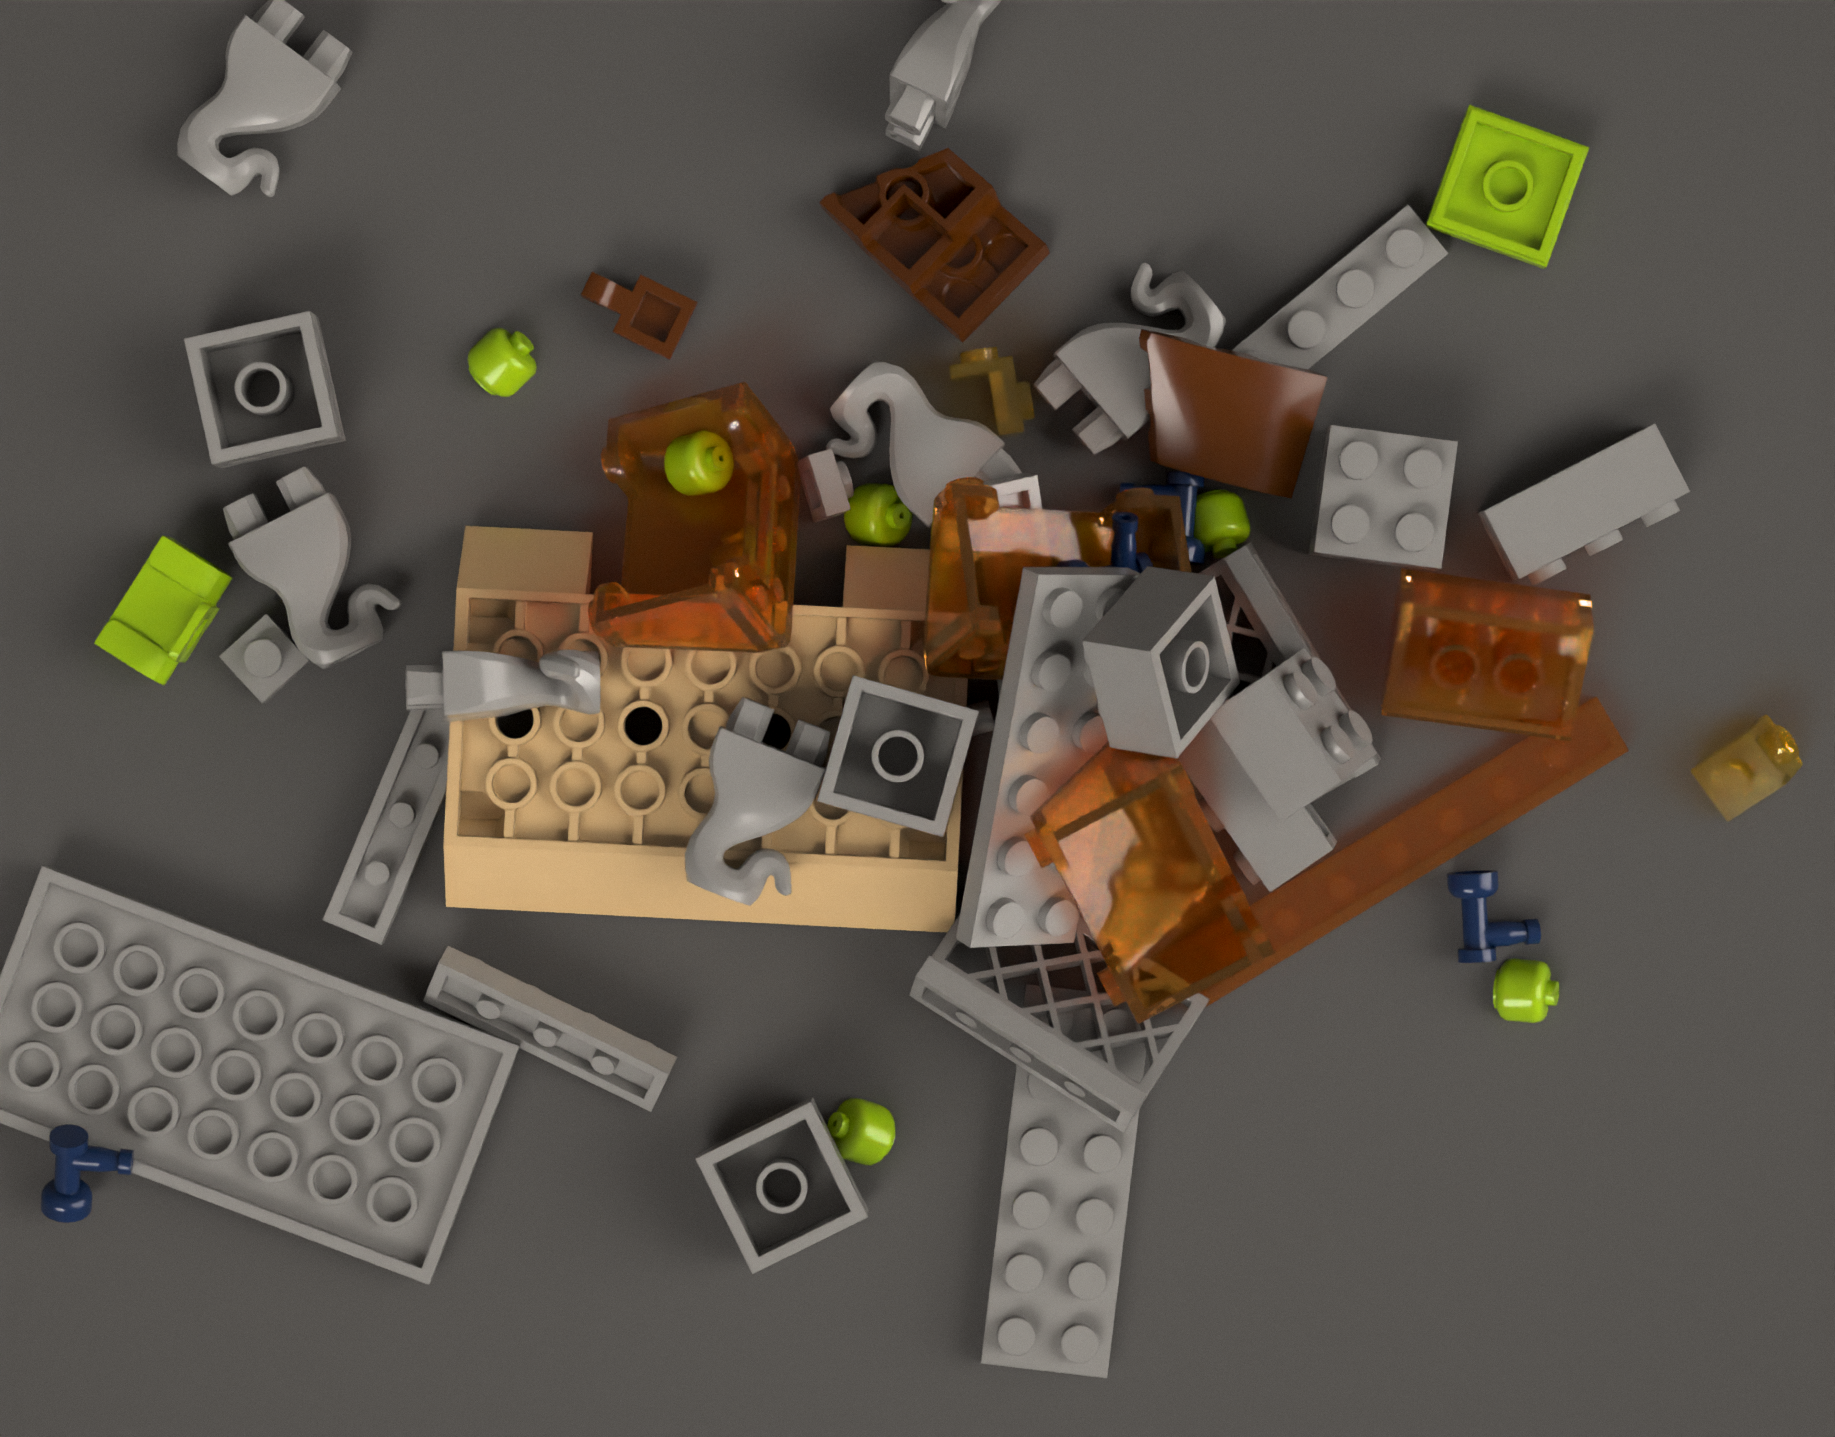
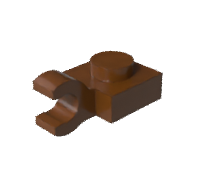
(648, 315)

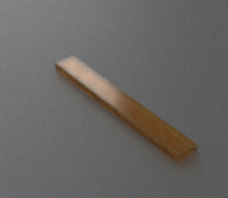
(1426, 837)

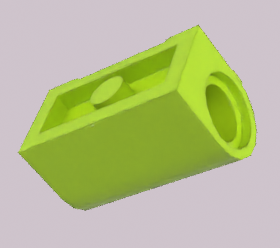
(164, 610)

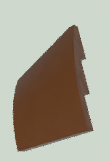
(941, 238)
(1228, 413)

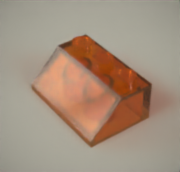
(1487, 654)

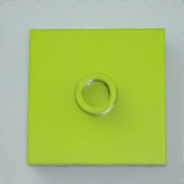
(1506, 186)

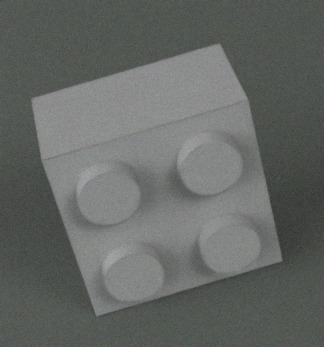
(264, 389)
(1383, 498)
(1161, 662)
(1294, 733)
(897, 756)
(782, 1185)

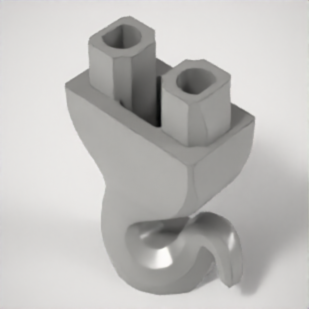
(932, 70)
(262, 93)
(1114, 369)
(924, 444)
(305, 563)
(497, 685)
(754, 795)

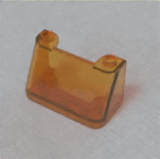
(981, 559)
(711, 564)
(1147, 879)

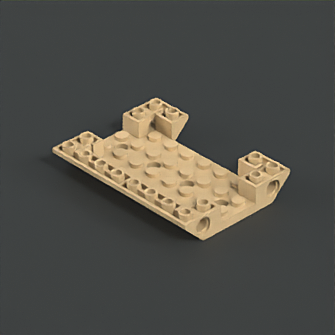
(604, 823)

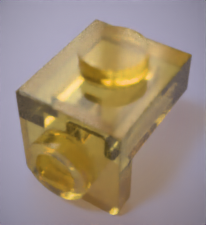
(1010, 399)
(1749, 767)

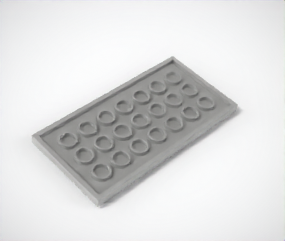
(245, 1073)

